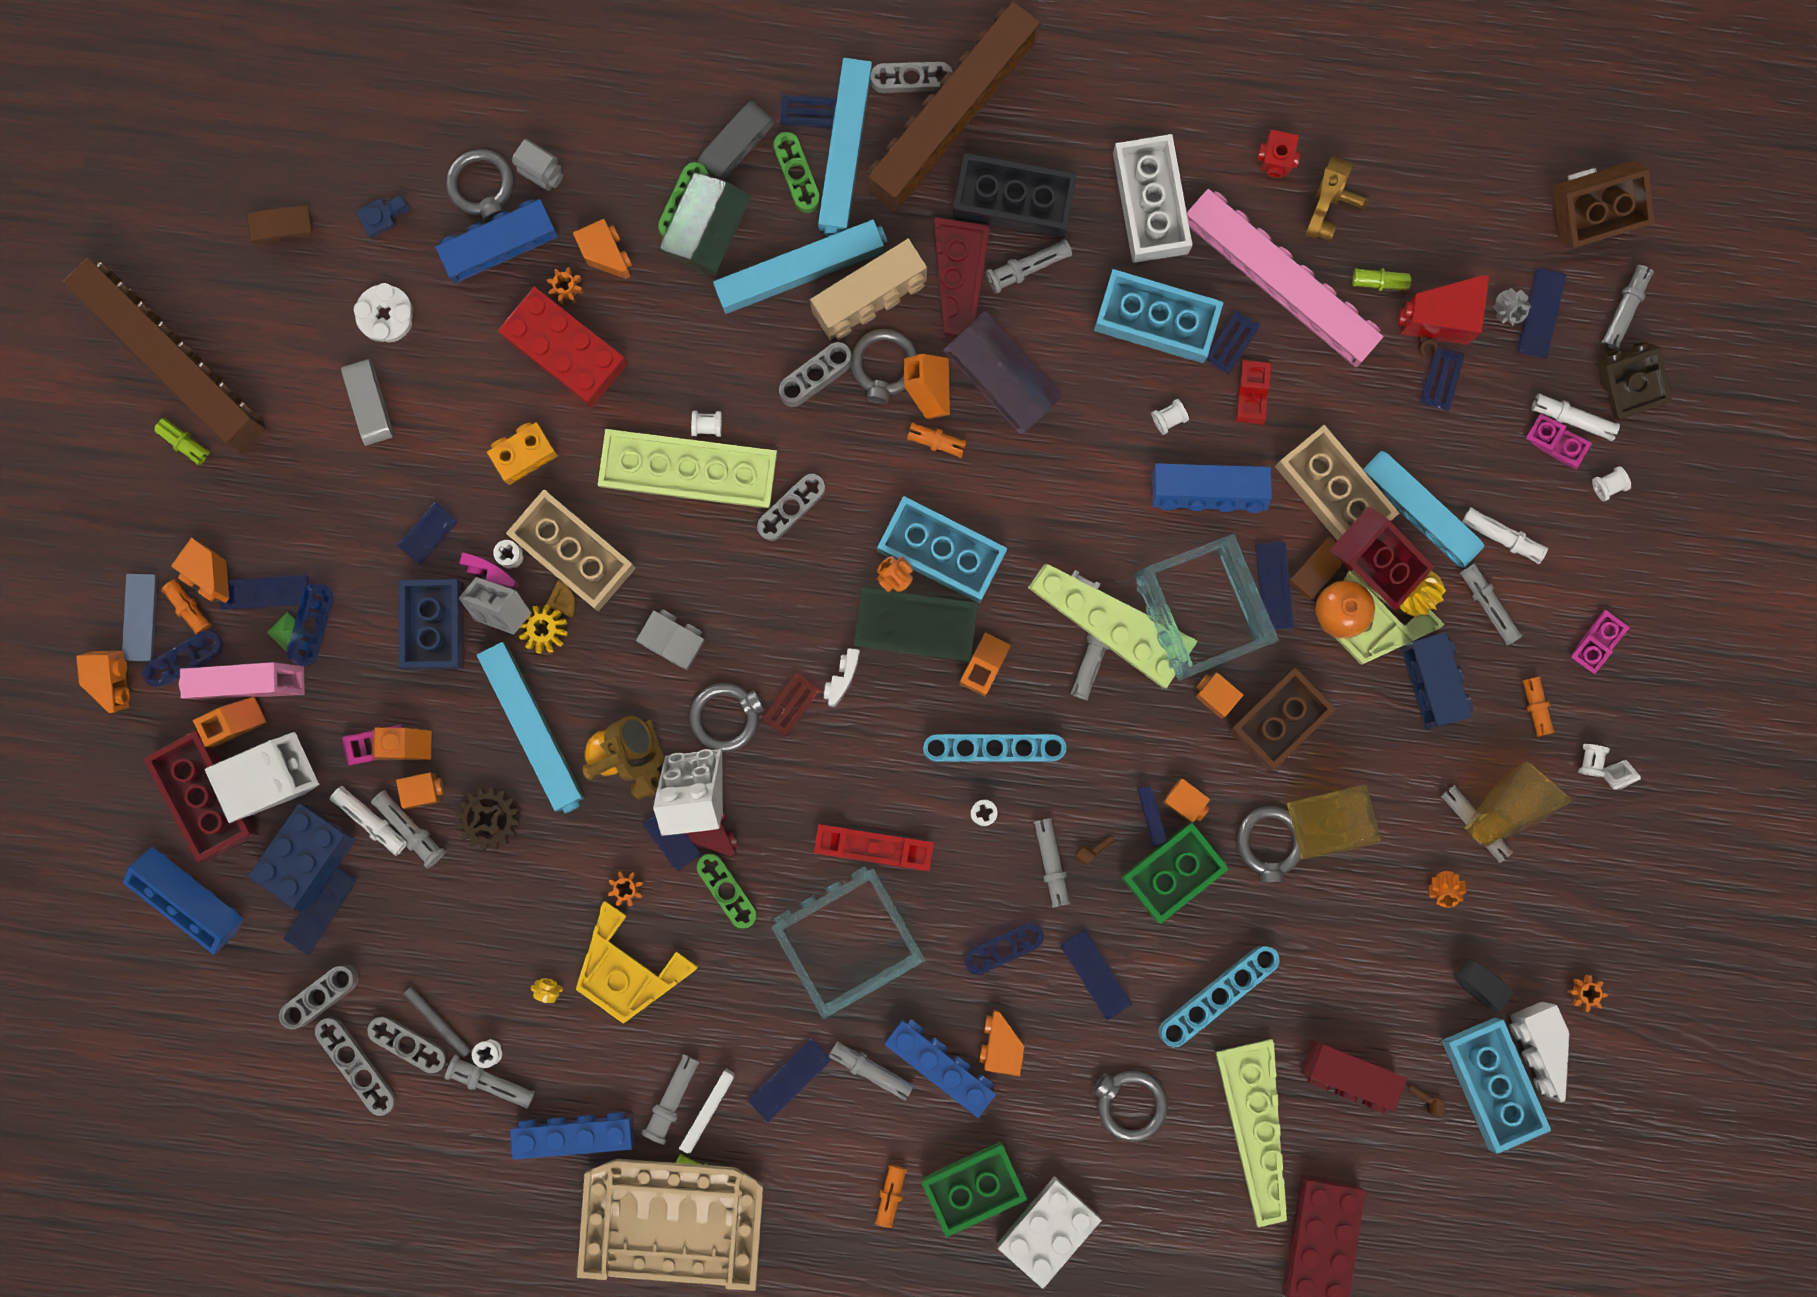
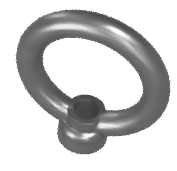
(489, 206)
(878, 390)
(751, 704)
(1268, 871)
(1107, 1088)

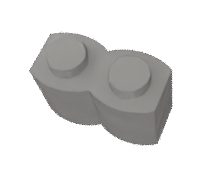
(537, 165)
(671, 640)

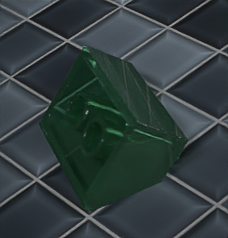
(704, 223)

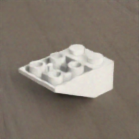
(262, 777)
(690, 792)
(1545, 1046)

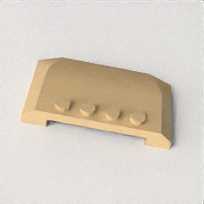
(670, 1223)

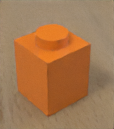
(1218, 694)
(420, 790)
(1187, 801)

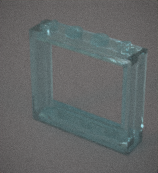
(1243, 588)
(810, 906)

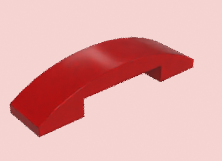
(873, 847)

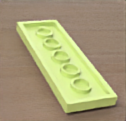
(687, 468)

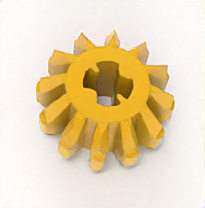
(1425, 596)
(553, 627)

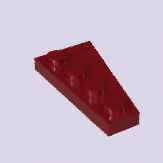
(960, 269)

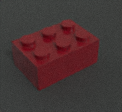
(1382, 558)
(1353, 1077)

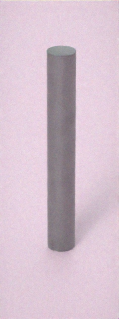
(437, 1022)

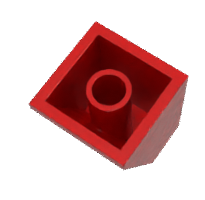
(1447, 312)

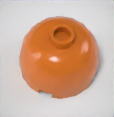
(1345, 609)

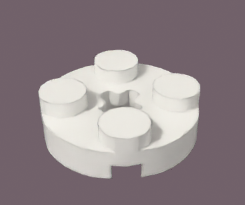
(380, 329)

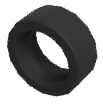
(1483, 984)

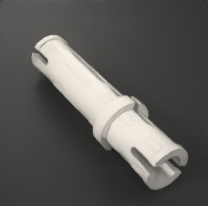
(1565, 413)
(1500, 533)
(376, 827)

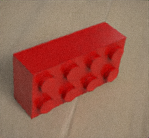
(563, 347)

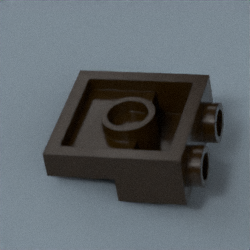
(1635, 379)

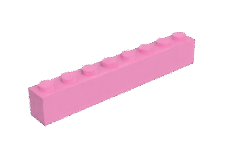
(1283, 278)

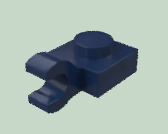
(379, 217)

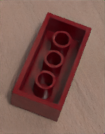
(192, 800)
(1324, 1239)

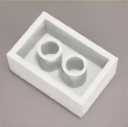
(1048, 1232)

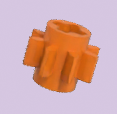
(571, 281)
(894, 574)
(1447, 889)
(618, 892)
(1581, 986)

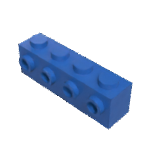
(496, 241)
(1211, 487)
(182, 900)
(940, 1068)
(572, 1137)

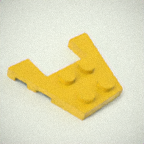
(618, 980)

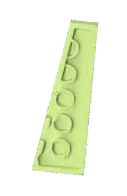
(1109, 621)
(1252, 1101)

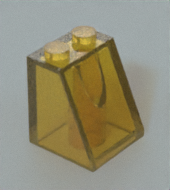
(1515, 804)
(1334, 822)

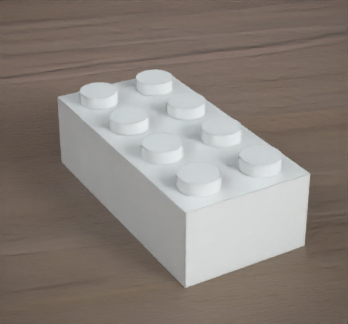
(1152, 198)

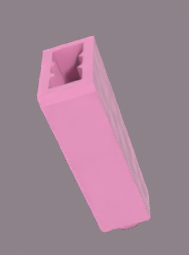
(242, 681)

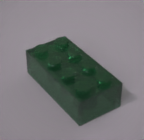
(915, 625)

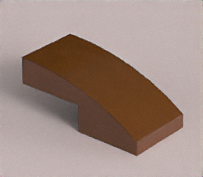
(278, 223)
(1316, 570)

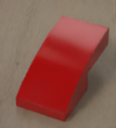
(1253, 392)

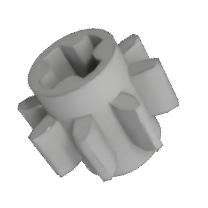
(1512, 306)

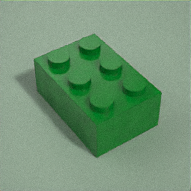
(1174, 873)
(973, 1189)

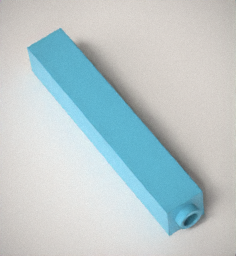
(845, 146)
(800, 266)
(531, 728)

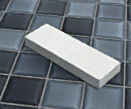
(707, 1111)

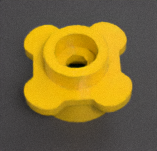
(546, 990)

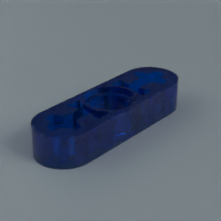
(321, 619)
(160, 662)
(1027, 947)

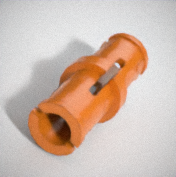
(936, 440)
(186, 607)
(1538, 706)
(890, 1196)

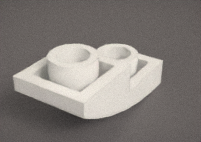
(838, 686)

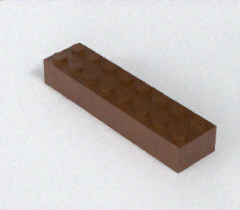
(953, 106)
(165, 354)

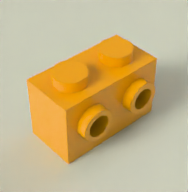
(521, 452)

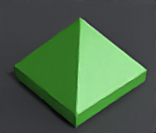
(282, 630)

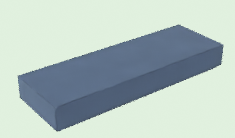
(140, 617)

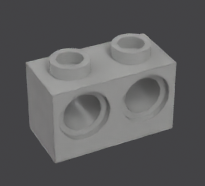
(495, 605)

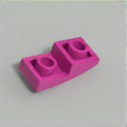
(1558, 442)
(494, 574)
(1599, 641)

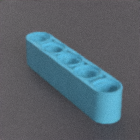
(1423, 510)
(1008, 748)
(1233, 993)

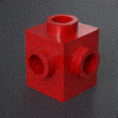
(1279, 154)

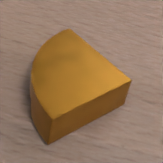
(563, 599)

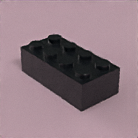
(1014, 195)

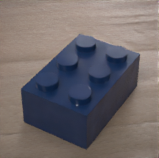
(431, 624)
(1437, 680)
(302, 857)

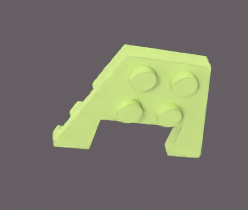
(1386, 631)

